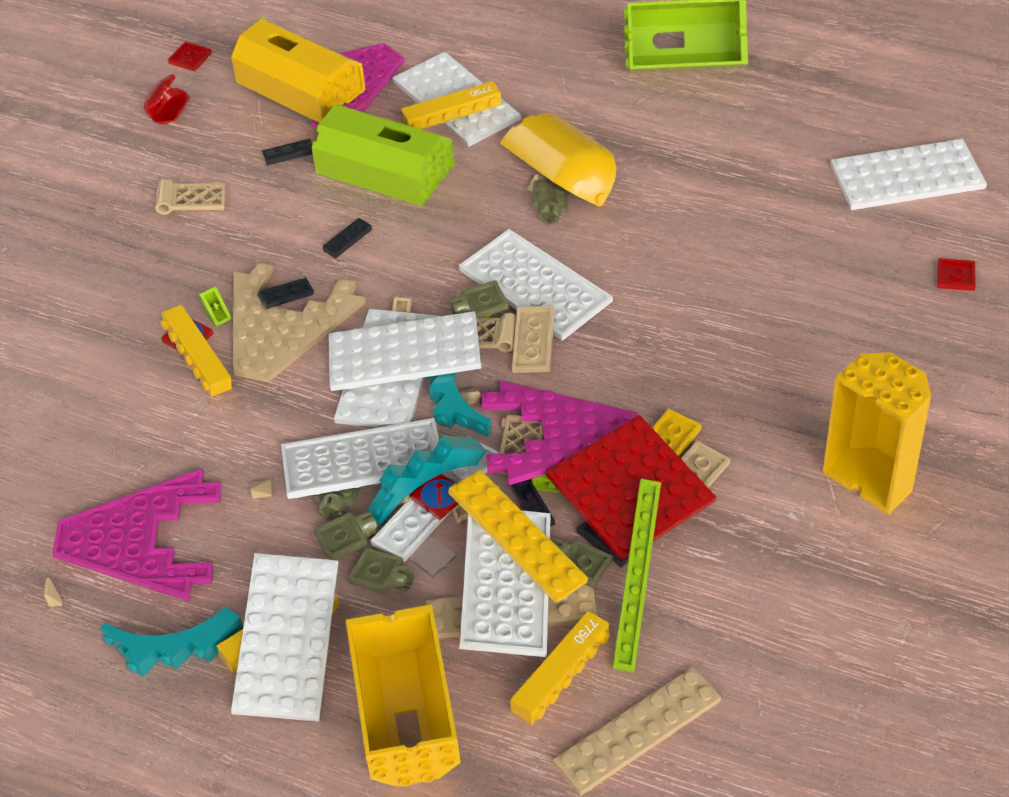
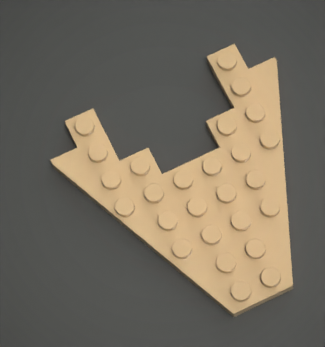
(276, 337)

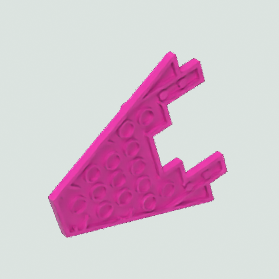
(379, 66)
(566, 427)
(123, 536)

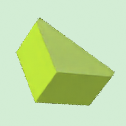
(214, 307)

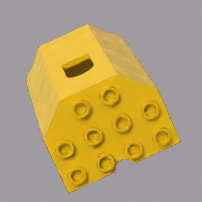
(295, 70)
(877, 428)
(399, 673)

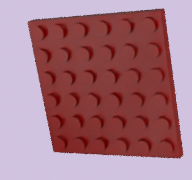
(606, 479)

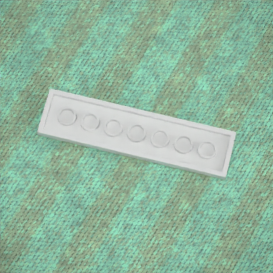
(413, 523)

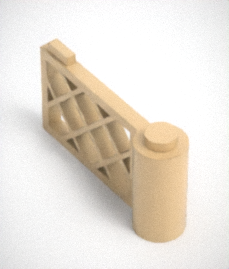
(168, 191)
(503, 332)
(510, 430)

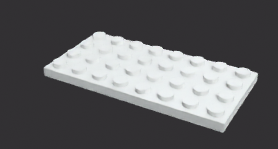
(445, 76)
(907, 174)
(536, 279)
(404, 351)
(384, 402)
(352, 457)
(500, 601)
(285, 638)

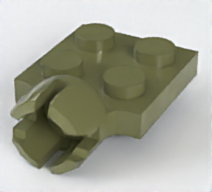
(549, 200)
(482, 299)
(336, 501)
(346, 534)
(587, 558)
(381, 572)

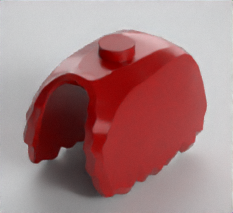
(165, 103)

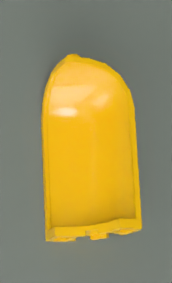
(564, 156)

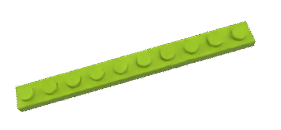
(636, 576)

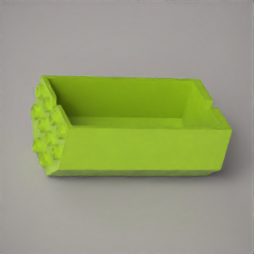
(712, 35)
(381, 155)

